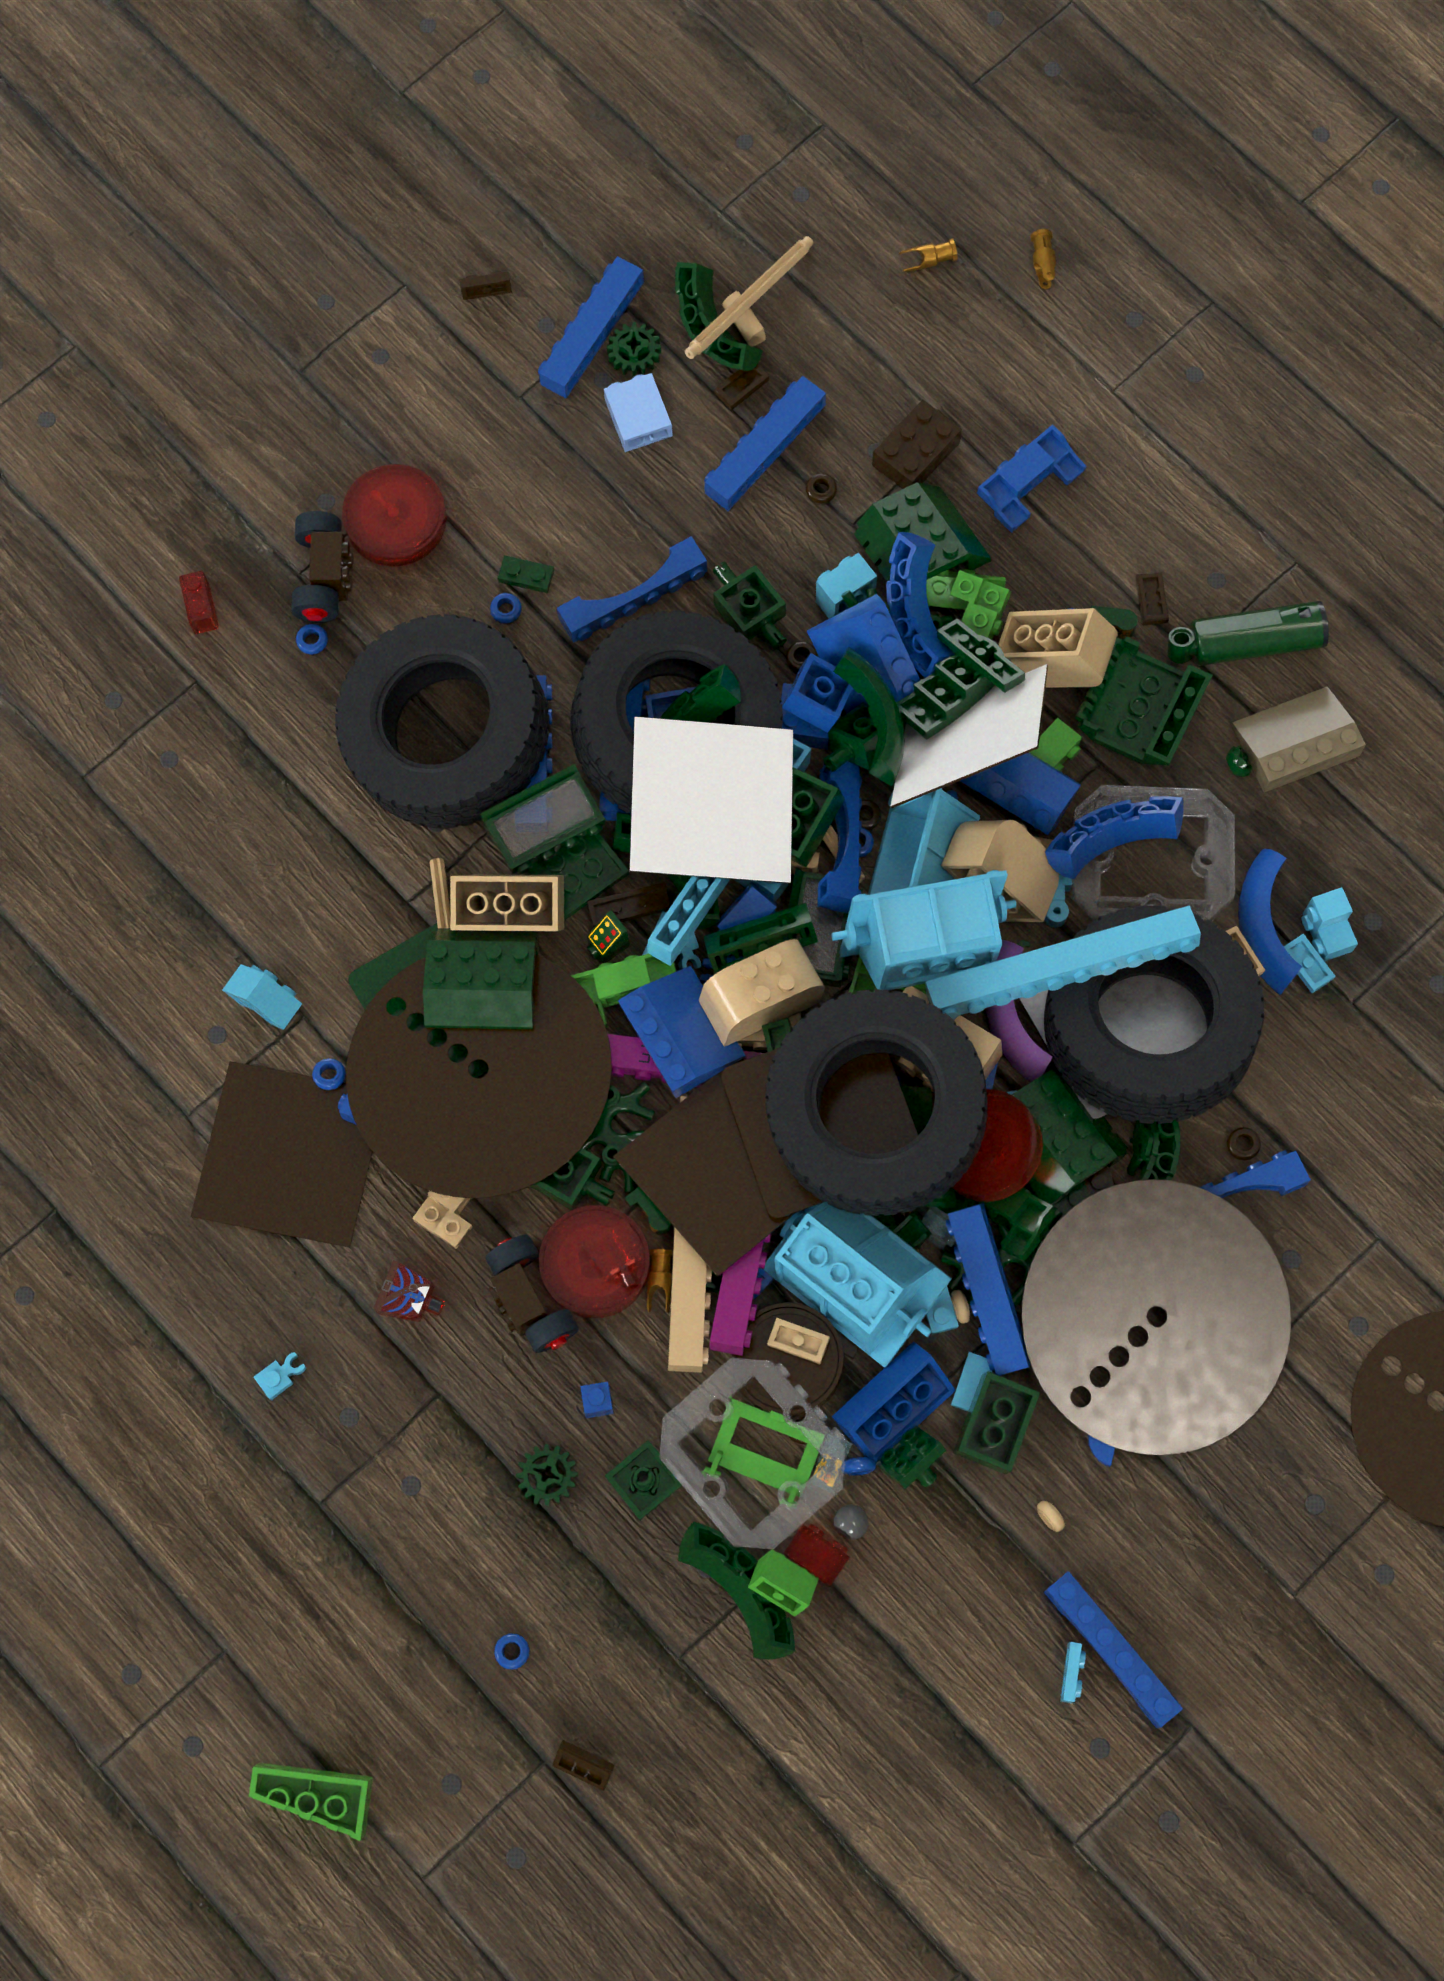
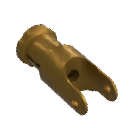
(933, 254)
(1043, 257)
(660, 1276)

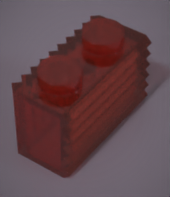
(198, 602)
(817, 1554)

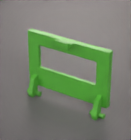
(756, 1465)

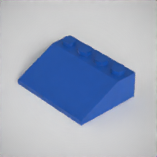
(874, 636)
(678, 1031)

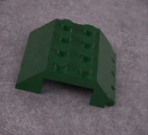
(923, 512)
(1141, 705)
(479, 979)
(1072, 1140)

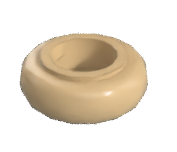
(960, 1306)
(1050, 1516)

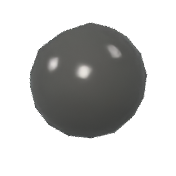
(851, 1521)

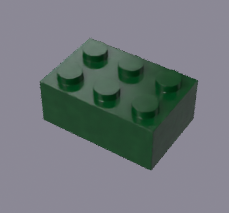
(813, 811)
(996, 1422)

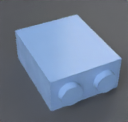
(638, 412)

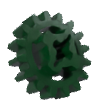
(646, 350)
(551, 1463)

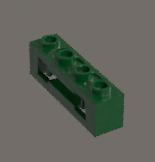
(759, 935)

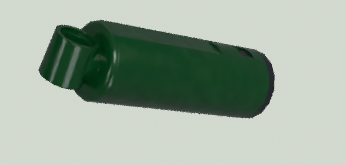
(1250, 634)

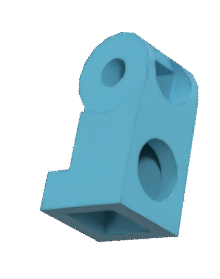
(1058, 909)

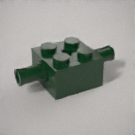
(763, 608)
(852, 739)
(579, 1182)

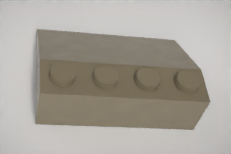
(1298, 738)

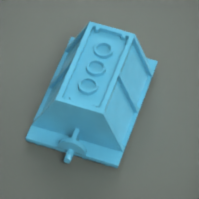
(917, 841)
(927, 929)
(857, 1277)

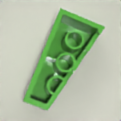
(324, 1797)

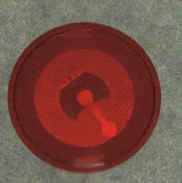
(394, 515)
(1007, 1152)
(573, 1277)

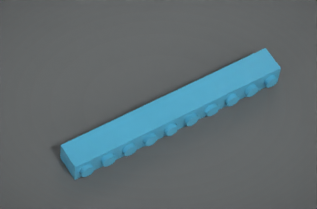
(698, 897)
(1065, 963)

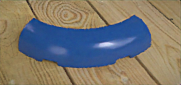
(909, 602)
(1112, 827)
(1257, 923)

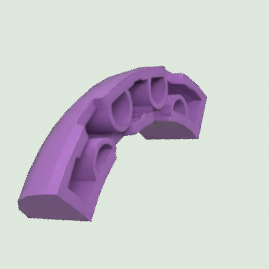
(1004, 1023)

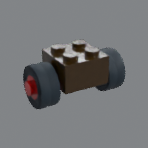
(328, 567)
(518, 1297)

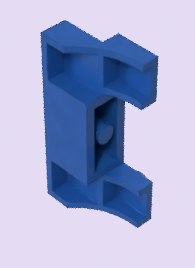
(1025, 471)

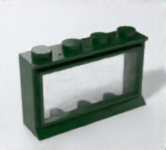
(543, 820)
(825, 953)

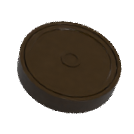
(816, 1379)

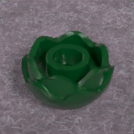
(1238, 762)

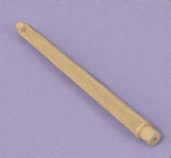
(749, 297)

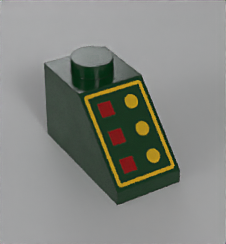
(607, 938)

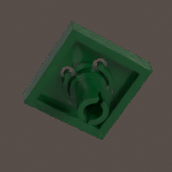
(912, 1458)
(623, 1477)

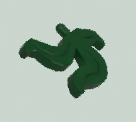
(1141, 1152)

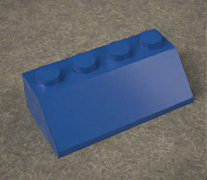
(1027, 790)
(894, 1402)

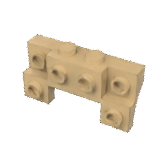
(441, 1217)

